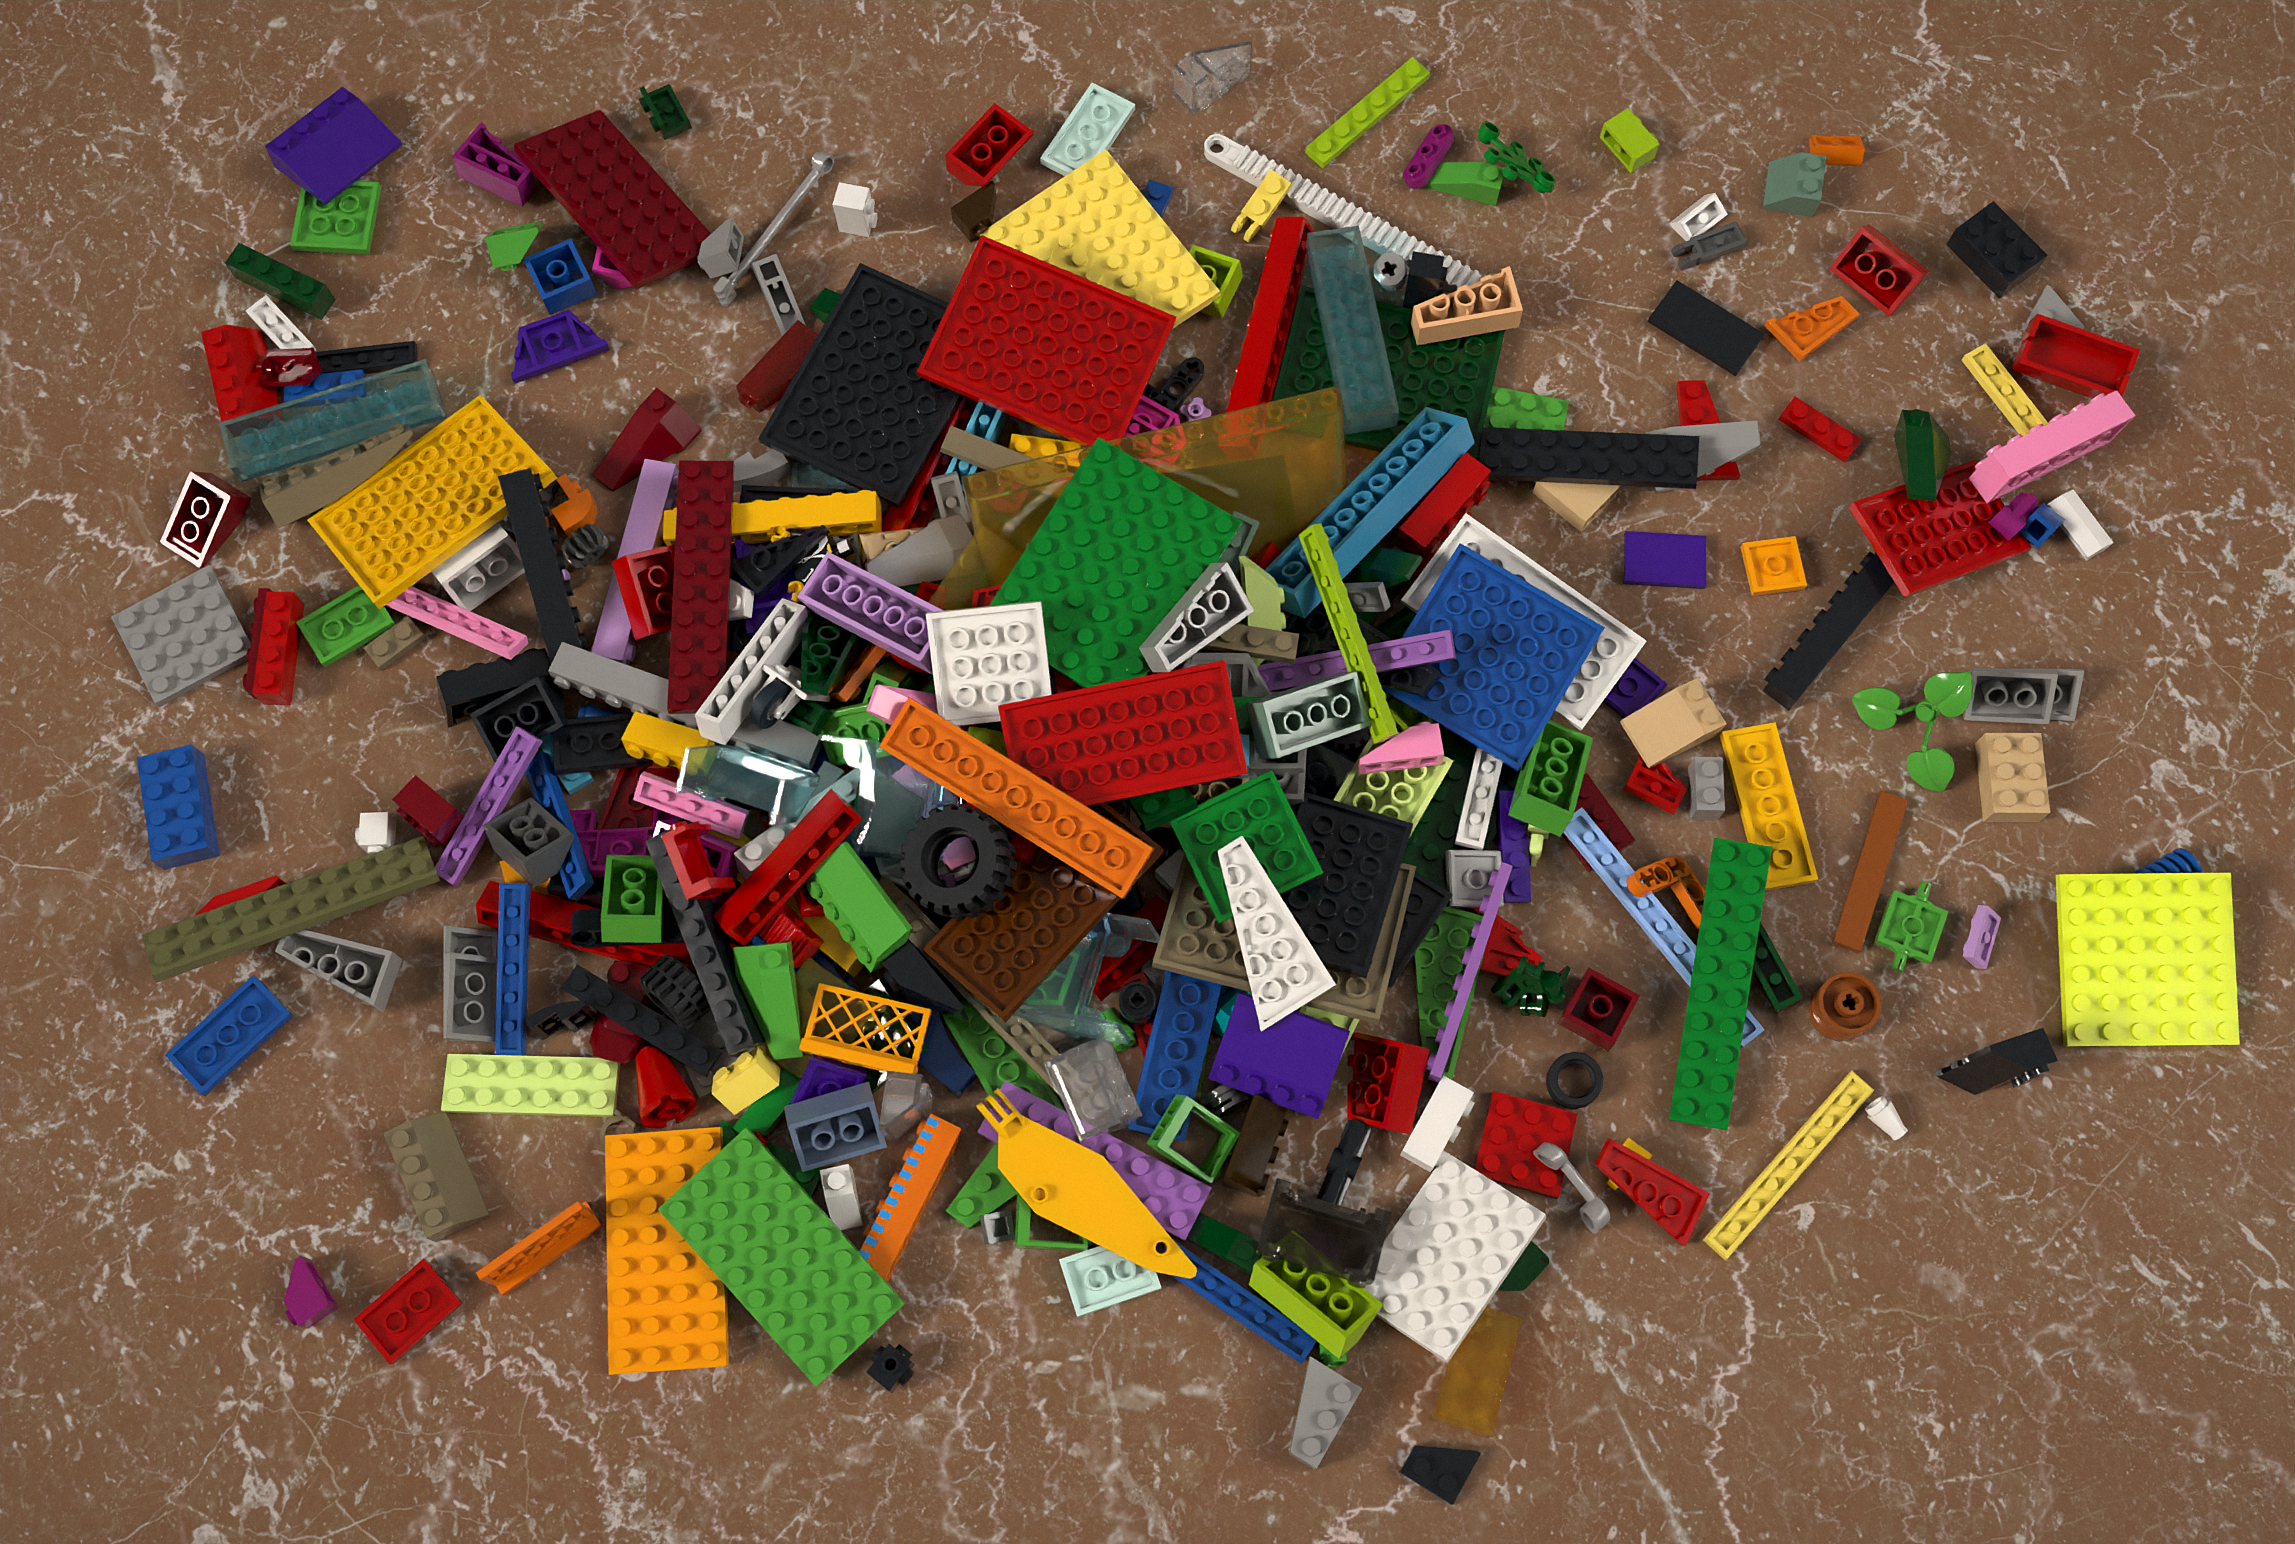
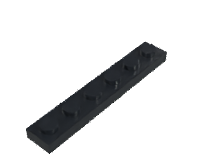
(641, 1020)

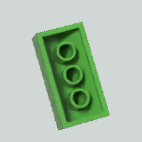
(859, 907)

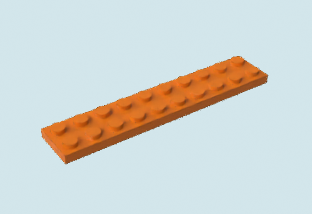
(1016, 797)

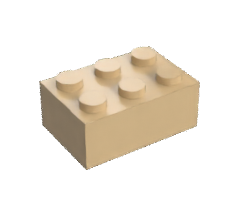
(2012, 777)

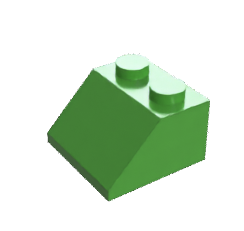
(511, 244)

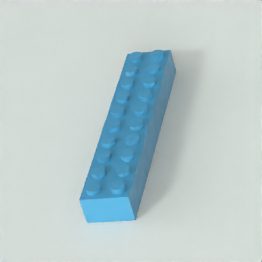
(1375, 502)

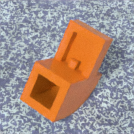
(576, 511)

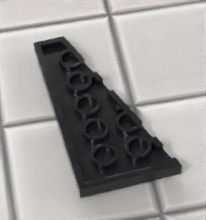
(1318, 637)

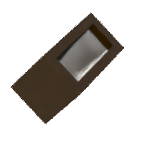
(975, 212)

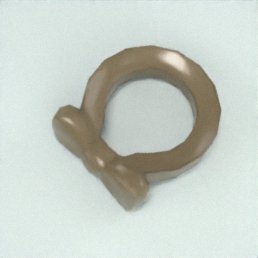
(619, 1116)

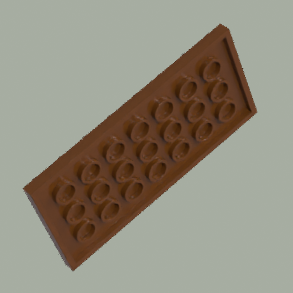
(1031, 930)

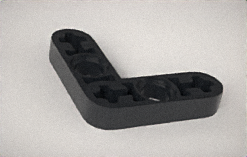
(1173, 401)

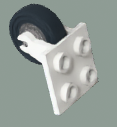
(777, 698)

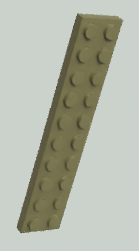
(289, 908)

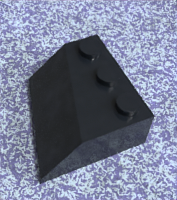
(2002, 1063)

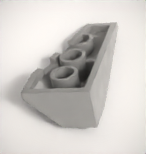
(1718, 443)
(924, 554)

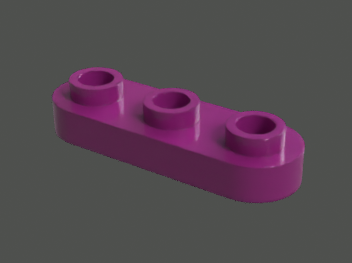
(1428, 156)

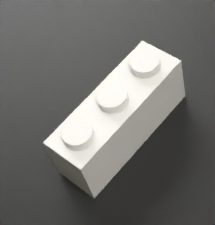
(1438, 1124)

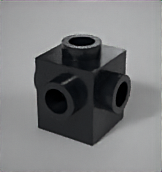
(880, 1368)

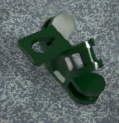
(1531, 979)

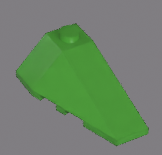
(771, 991)

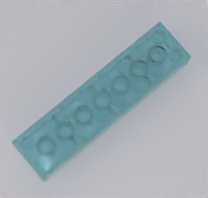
(1352, 329)
(331, 420)

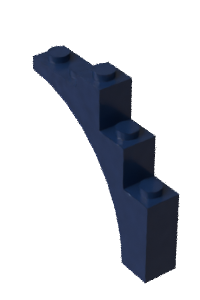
(942, 1058)

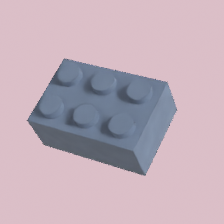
(834, 1126)

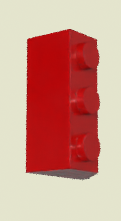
(987, 147)
(1879, 269)

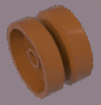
(1860, 1011)

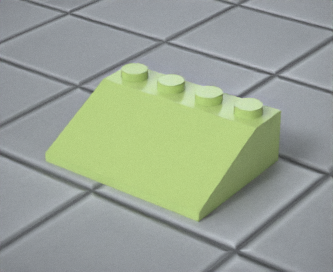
(1394, 793)

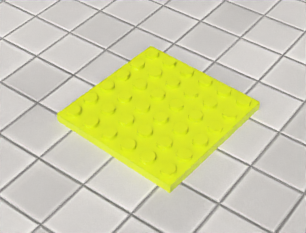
(2147, 959)

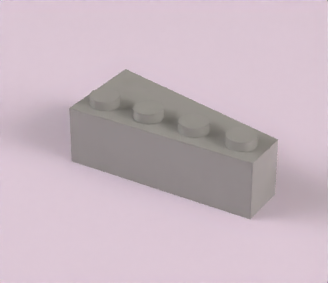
(1197, 619)

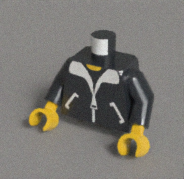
(809, 563)

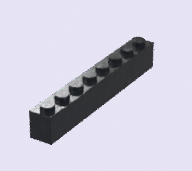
(540, 560)
(1829, 633)
(710, 956)

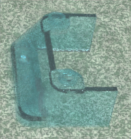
(748, 778)

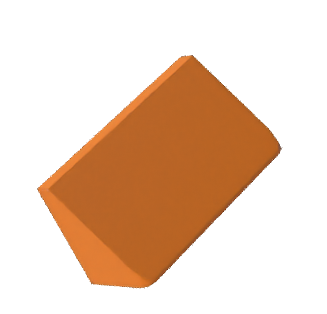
(1838, 149)

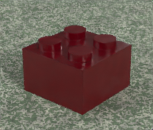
(427, 812)
(1598, 1009)

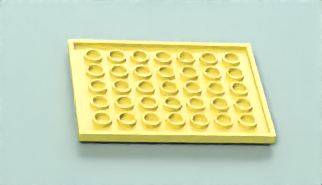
(1111, 235)

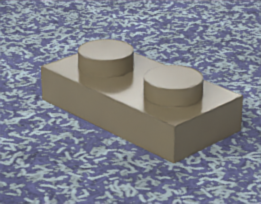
(394, 643)

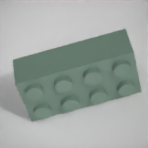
(1308, 715)

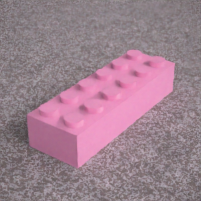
(2051, 445)

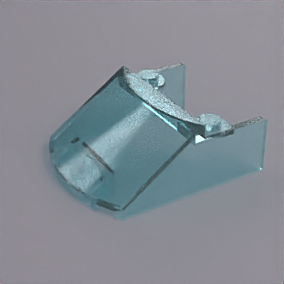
(889, 798)
(1065, 995)

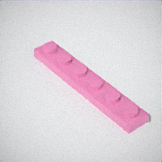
(460, 622)

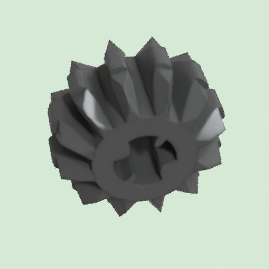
(585, 546)

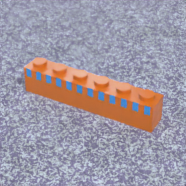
(909, 1193)

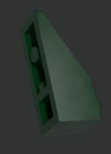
(1224, 1243)

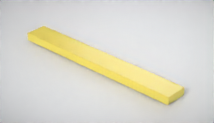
(1788, 1165)

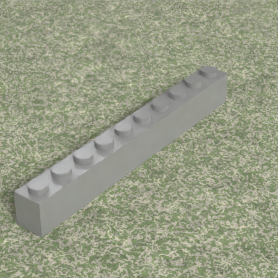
(649, 695)

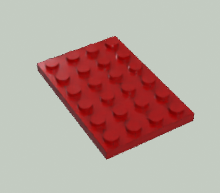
(1935, 539)

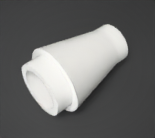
(1886, 1117)

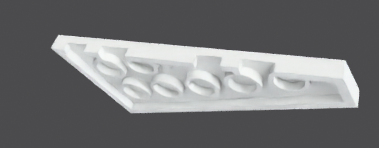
(1275, 951)

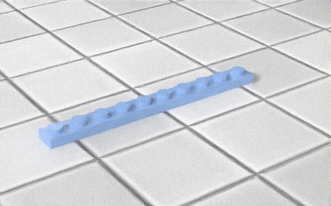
(1645, 910)

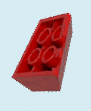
(1385, 1082)

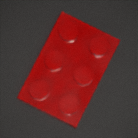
(408, 1311)

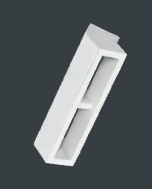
(2080, 525)

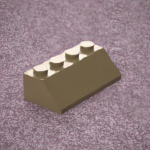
(436, 1175)

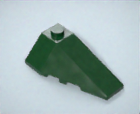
(1384, 566)

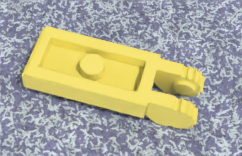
(1262, 204)

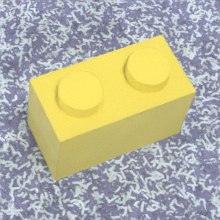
(745, 1080)

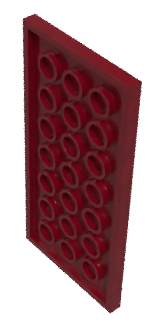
(615, 197)

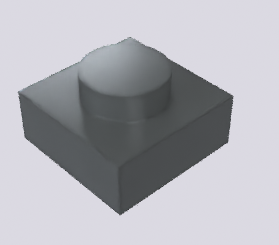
(997, 1227)

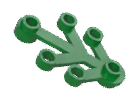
(1515, 160)

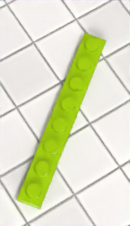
(1347, 630)

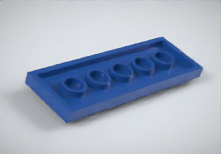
(1175, 1048)

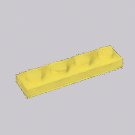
(2003, 389)

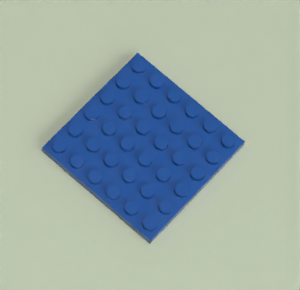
(1511, 653)

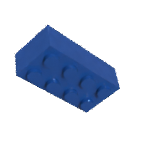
(177, 807)

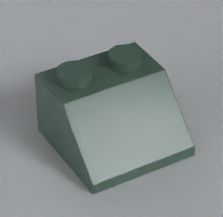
(1795, 184)

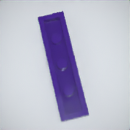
(1514, 849)

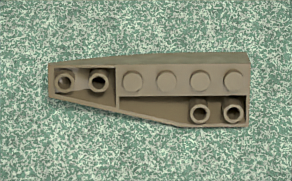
(329, 477)

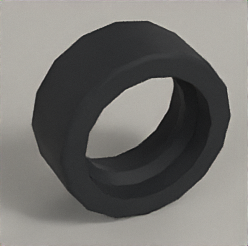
(1586, 1062)

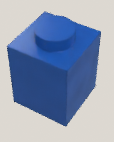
(2041, 525)

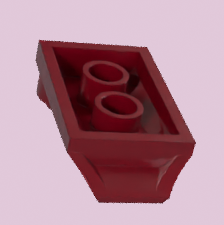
(609, 1038)

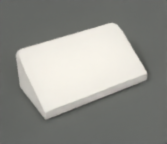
(1699, 217)

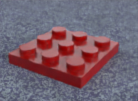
(1510, 1136)

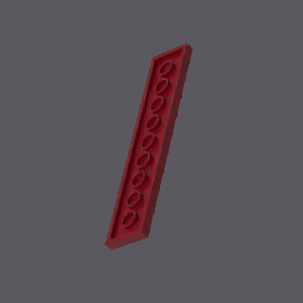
(700, 583)

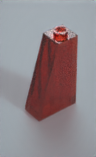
(774, 372)

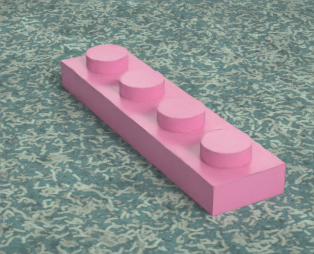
(689, 806)

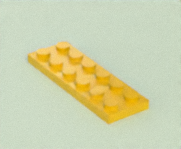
(1769, 803)

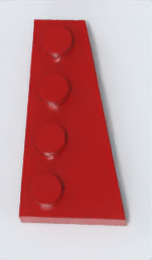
(1698, 409)
(1658, 1192)

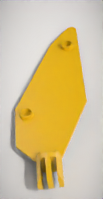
(1080, 1191)

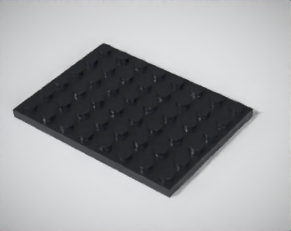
(858, 394)

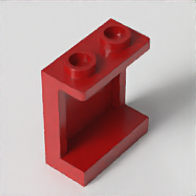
(692, 863)

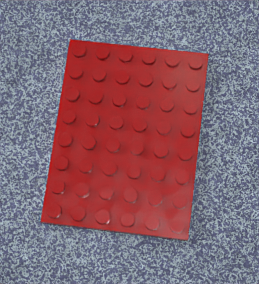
(1046, 345)

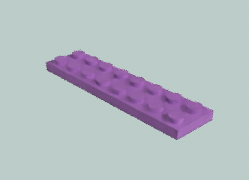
(1163, 1190)

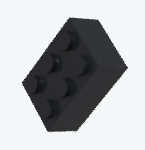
(1996, 249)

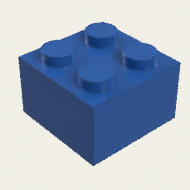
(560, 276)

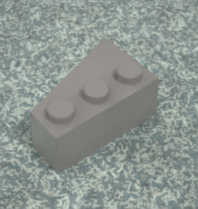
(1321, 1411)

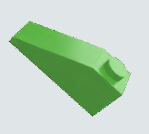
(1468, 180)

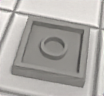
(1469, 876)

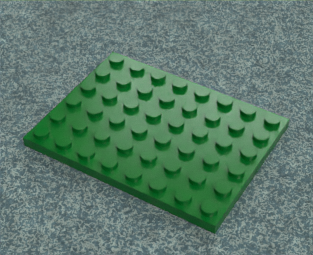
(1114, 563)

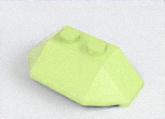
(1264, 598)

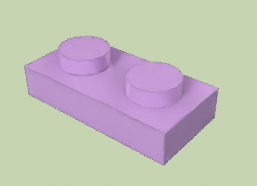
(1981, 937)

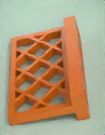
(541, 1248)

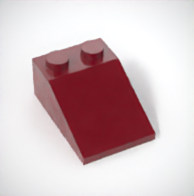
(204, 517)

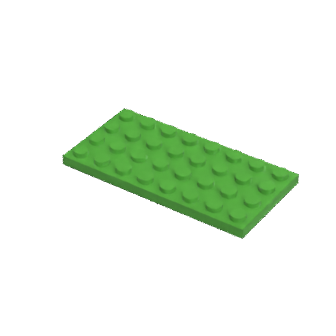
(781, 1256)

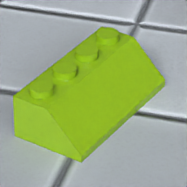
(1317, 1302)

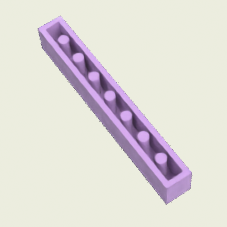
(642, 533)

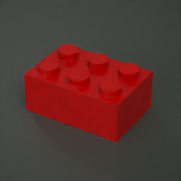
(647, 589)

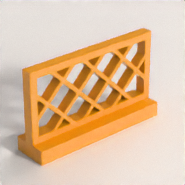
(852, 1052)

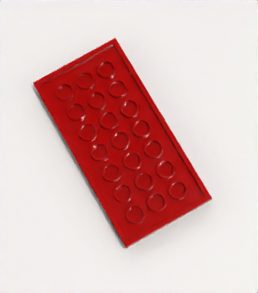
(1130, 735)

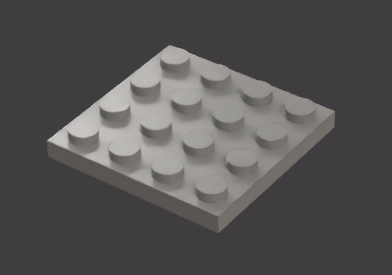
(183, 635)

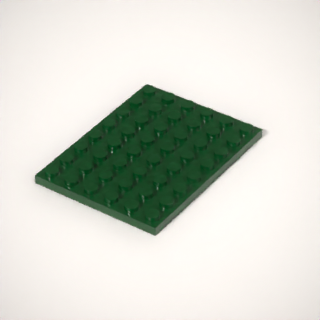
(1438, 375)

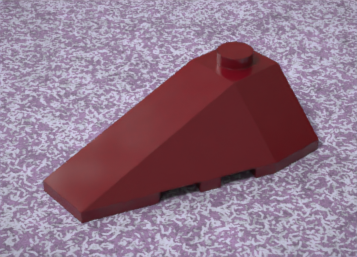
(653, 434)

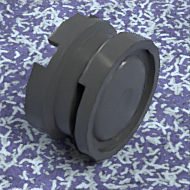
(1225, 1100)

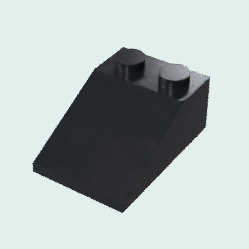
(919, 982)

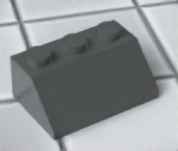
(530, 841)

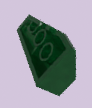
(1922, 453)
(826, 654)

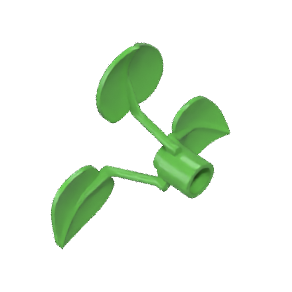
(1944, 694)

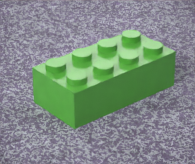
(1551, 779)

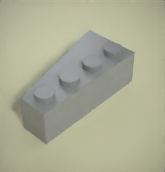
(349, 965)

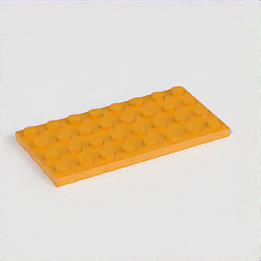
(660, 1293)

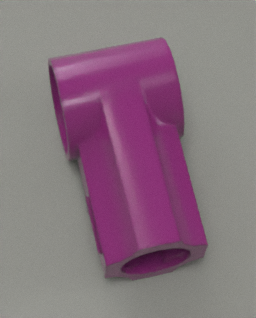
(2013, 517)

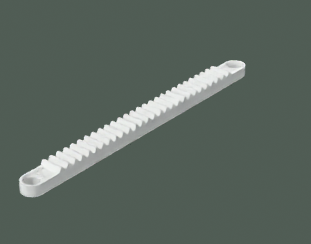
(1332, 210)

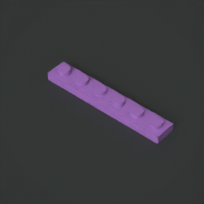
(487, 805)

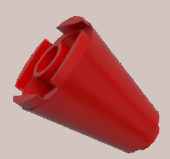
(661, 1090)

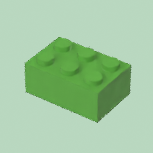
(632, 900)

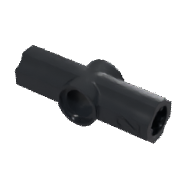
(1344, 1162)

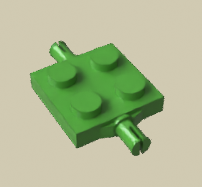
(1911, 927)

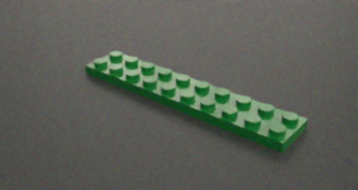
(1720, 984)

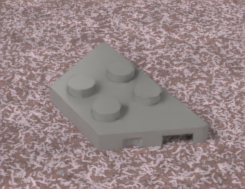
(1241, 670)

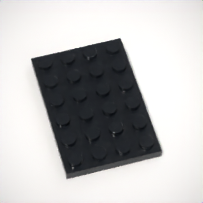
(1360, 867)

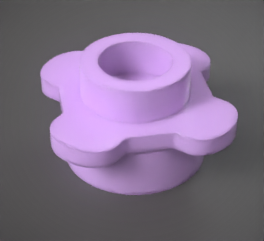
(1196, 404)

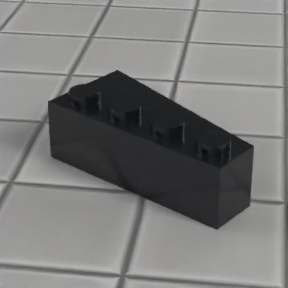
(481, 683)

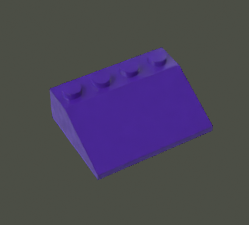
(332, 146)
(1284, 1063)

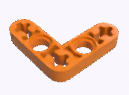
(1678, 881)

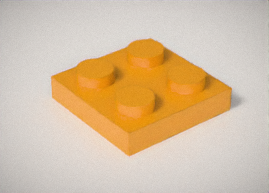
(1773, 566)

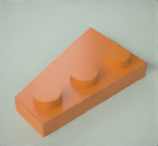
(1811, 328)

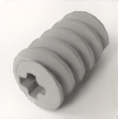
(1381, 271)

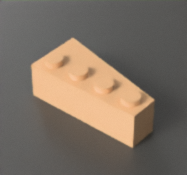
(1470, 310)

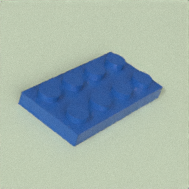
(229, 1035)

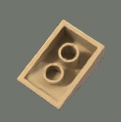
(1674, 723)

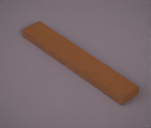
(1869, 871)

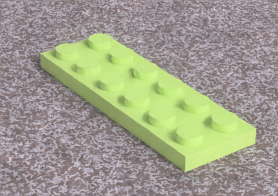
(530, 1085)

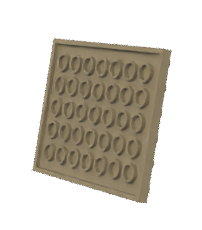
(1210, 951)

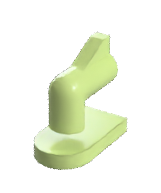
(1537, 836)

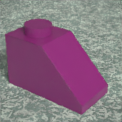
(307, 1295)

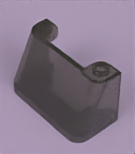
(1322, 1235)

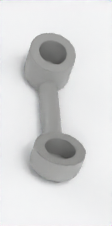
(1595, 1211)

